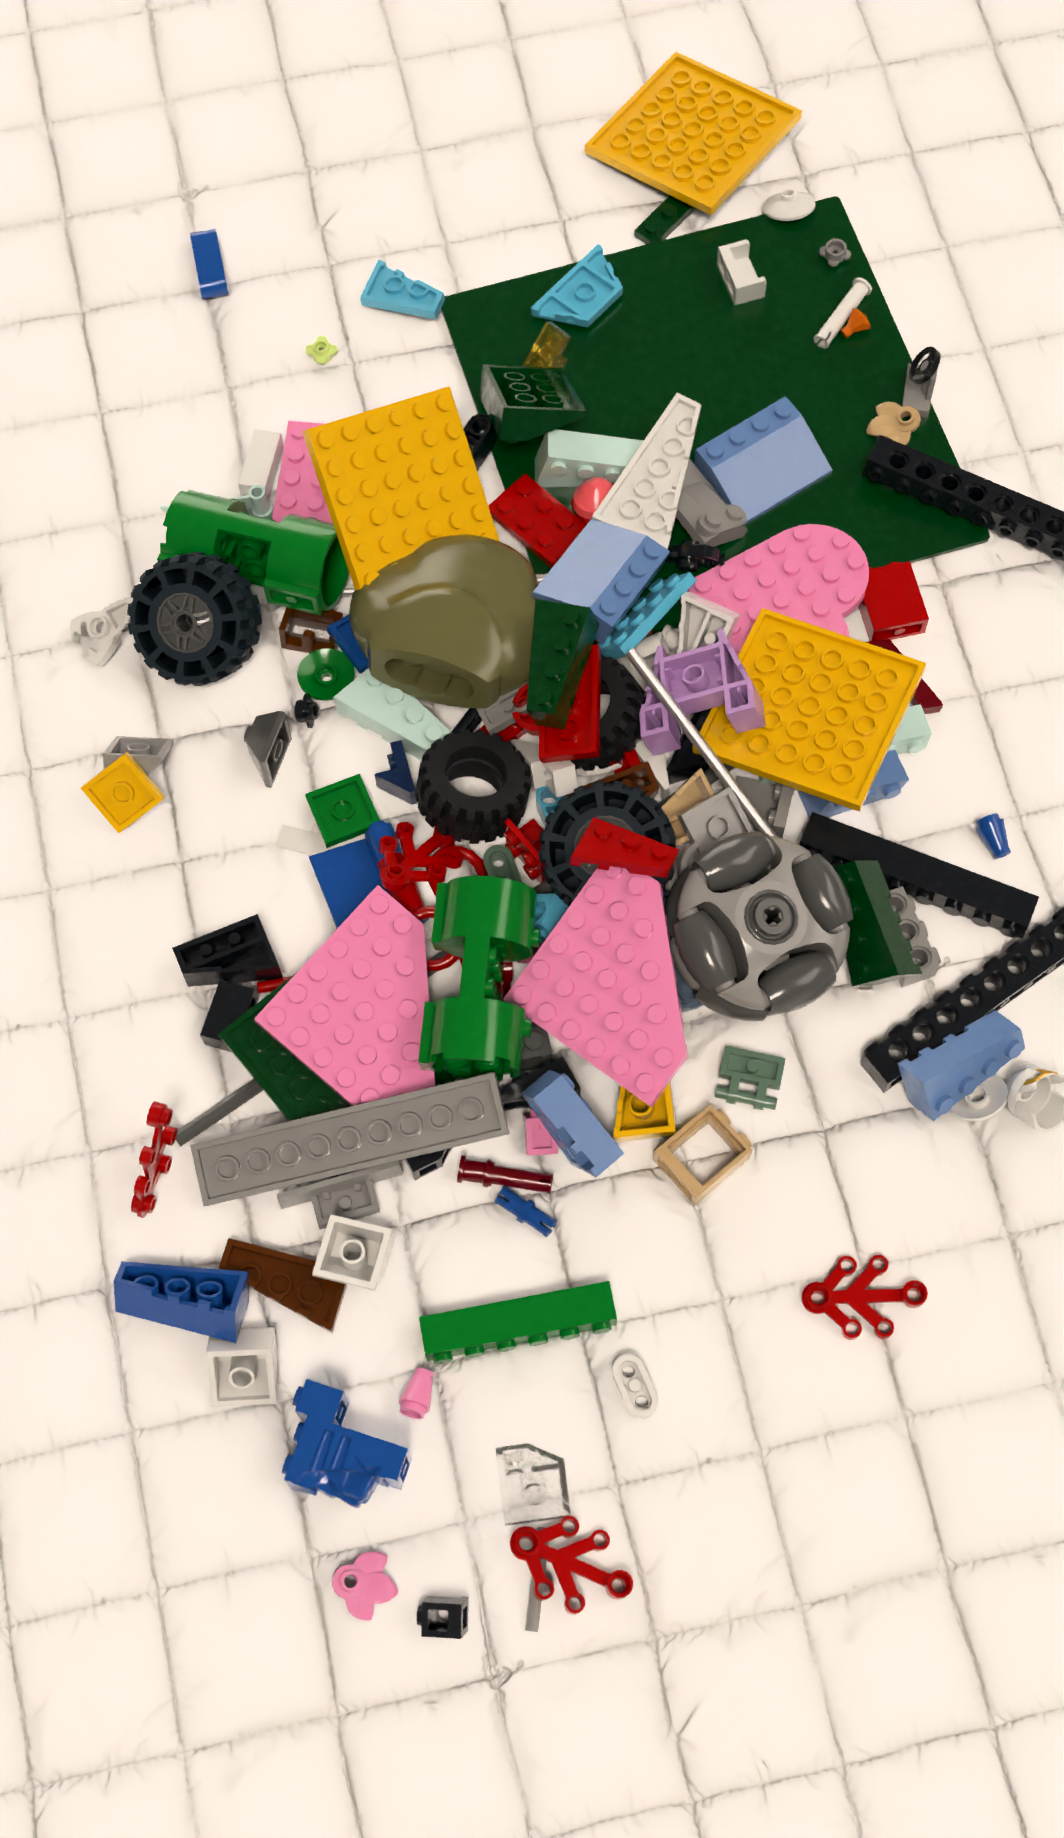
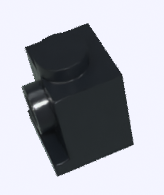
(434, 1626)

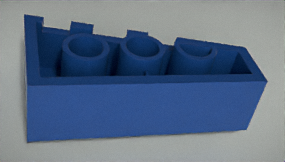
(184, 1297)

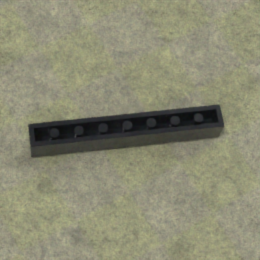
(924, 876)

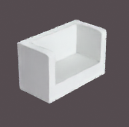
(739, 273)

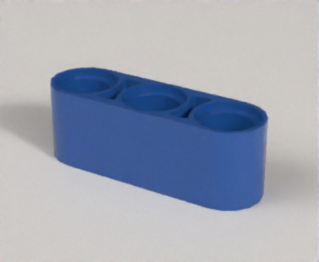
(209, 264)

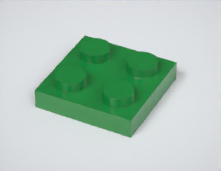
(342, 810)

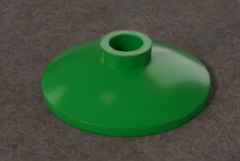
(323, 664)

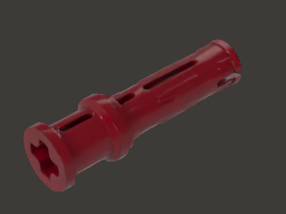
(489, 1173)

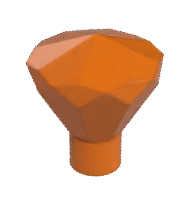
(856, 323)

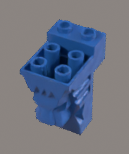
(337, 1458)

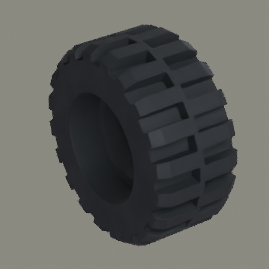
(621, 720)
(479, 757)

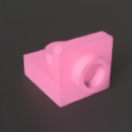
(537, 1138)

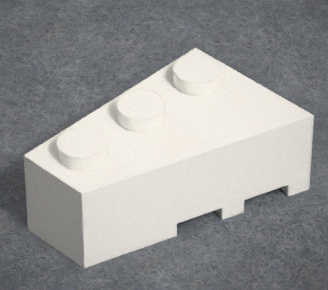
(701, 620)

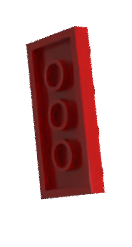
(536, 519)

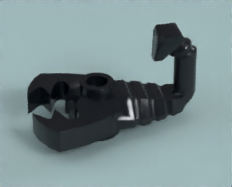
(694, 555)

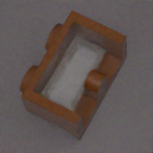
(307, 631)

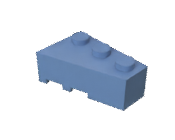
(886, 785)

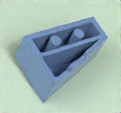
(572, 1123)

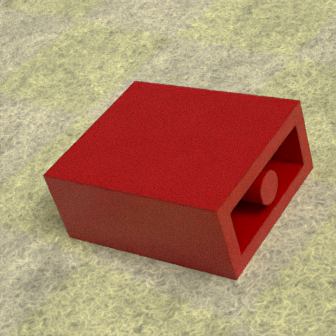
(893, 603)

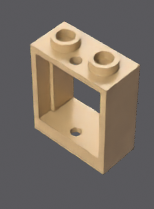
(679, 1173)

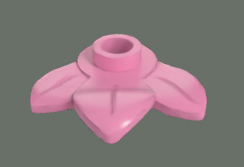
(370, 1584)

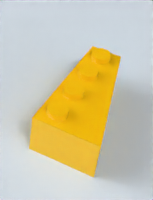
(639, 1121)

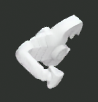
(104, 627)

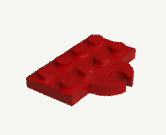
(582, 730)

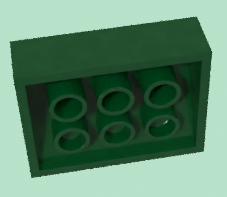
(528, 400)

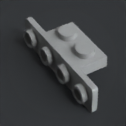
(343, 1196)

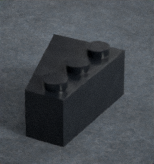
(229, 954)

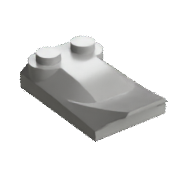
(706, 513)

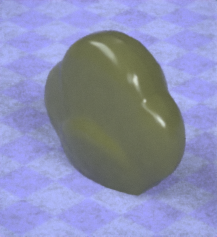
(449, 621)

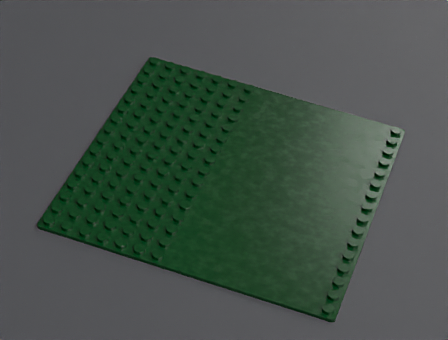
(687, 337)

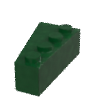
(558, 659)
(876, 943)

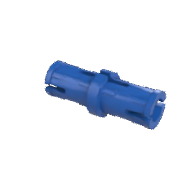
(525, 1211)

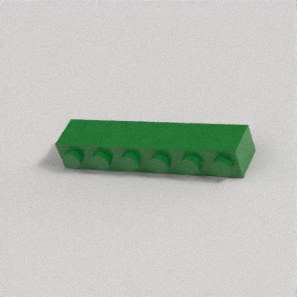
(517, 1322)

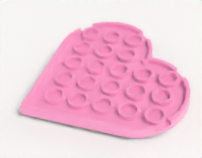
(799, 573)

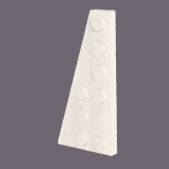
(652, 482)

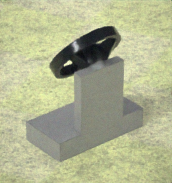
(921, 381)

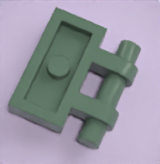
(752, 1069)

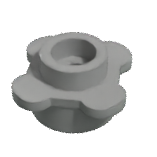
(835, 246)

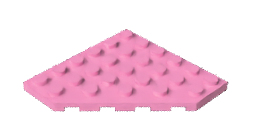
(611, 983)
(359, 1005)

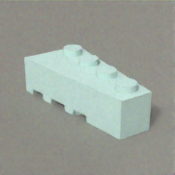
(574, 457)
(390, 714)

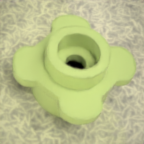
(321, 356)

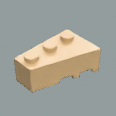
(690, 793)

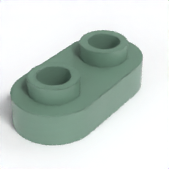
(507, 870)

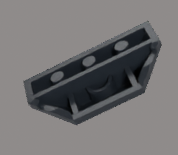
(684, 761)

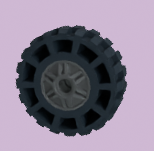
(194, 618)
(608, 802)

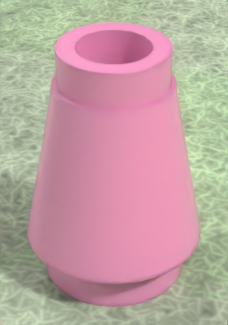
(417, 1395)

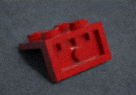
(526, 846)

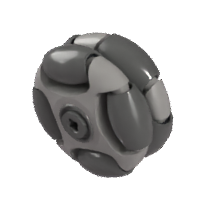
(758, 926)

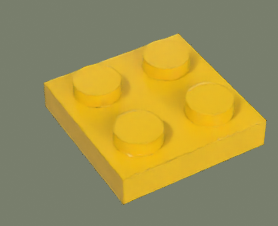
(122, 792)

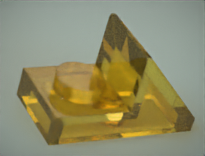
(548, 348)

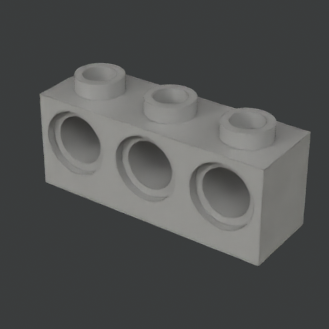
(919, 934)

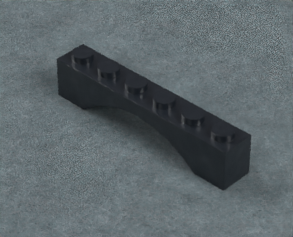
(511, 1098)

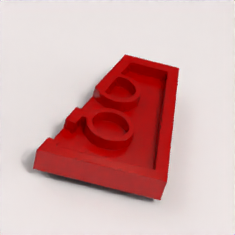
(619, 847)

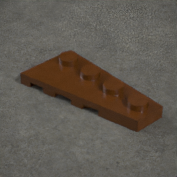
(287, 1281)

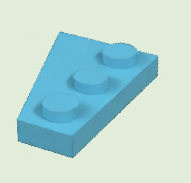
(400, 294)

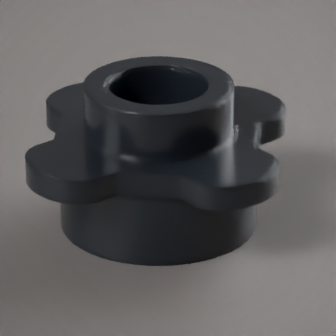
(306, 710)

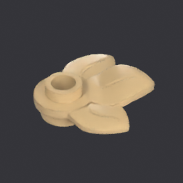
(890, 422)

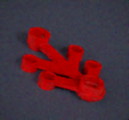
(396, 876)
(153, 1159)
(858, 1297)
(565, 1561)

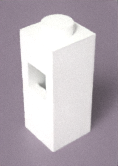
(261, 461)

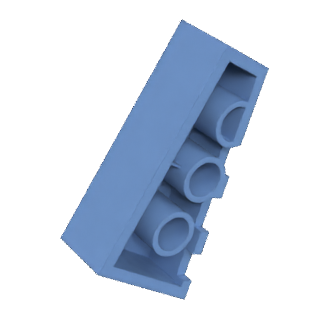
(960, 1064)

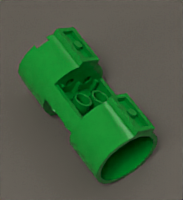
(292, 559)
(486, 925)

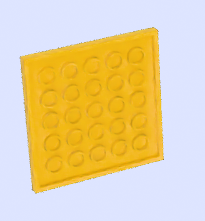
(693, 132)
(398, 480)
(826, 709)

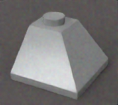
(146, 751)

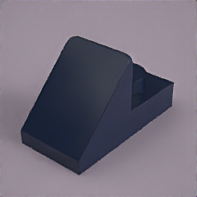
(398, 779)

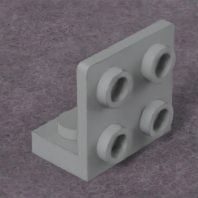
(770, 800)

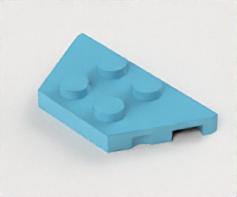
(582, 292)

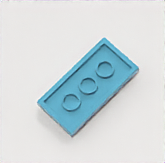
(646, 614)

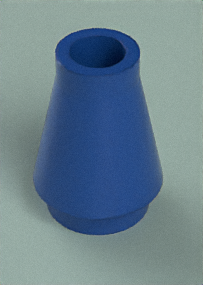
(994, 835)

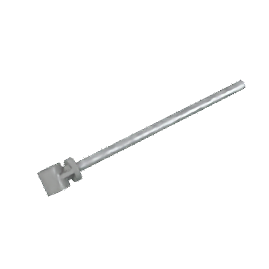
(698, 741)

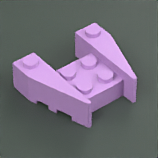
(698, 682)

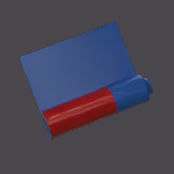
(353, 872)

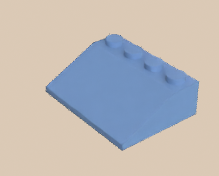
(763, 460)
(604, 571)

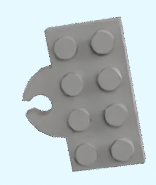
(709, 823)

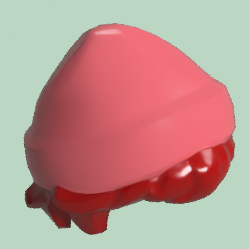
(589, 496)

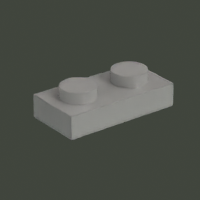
(499, 714)

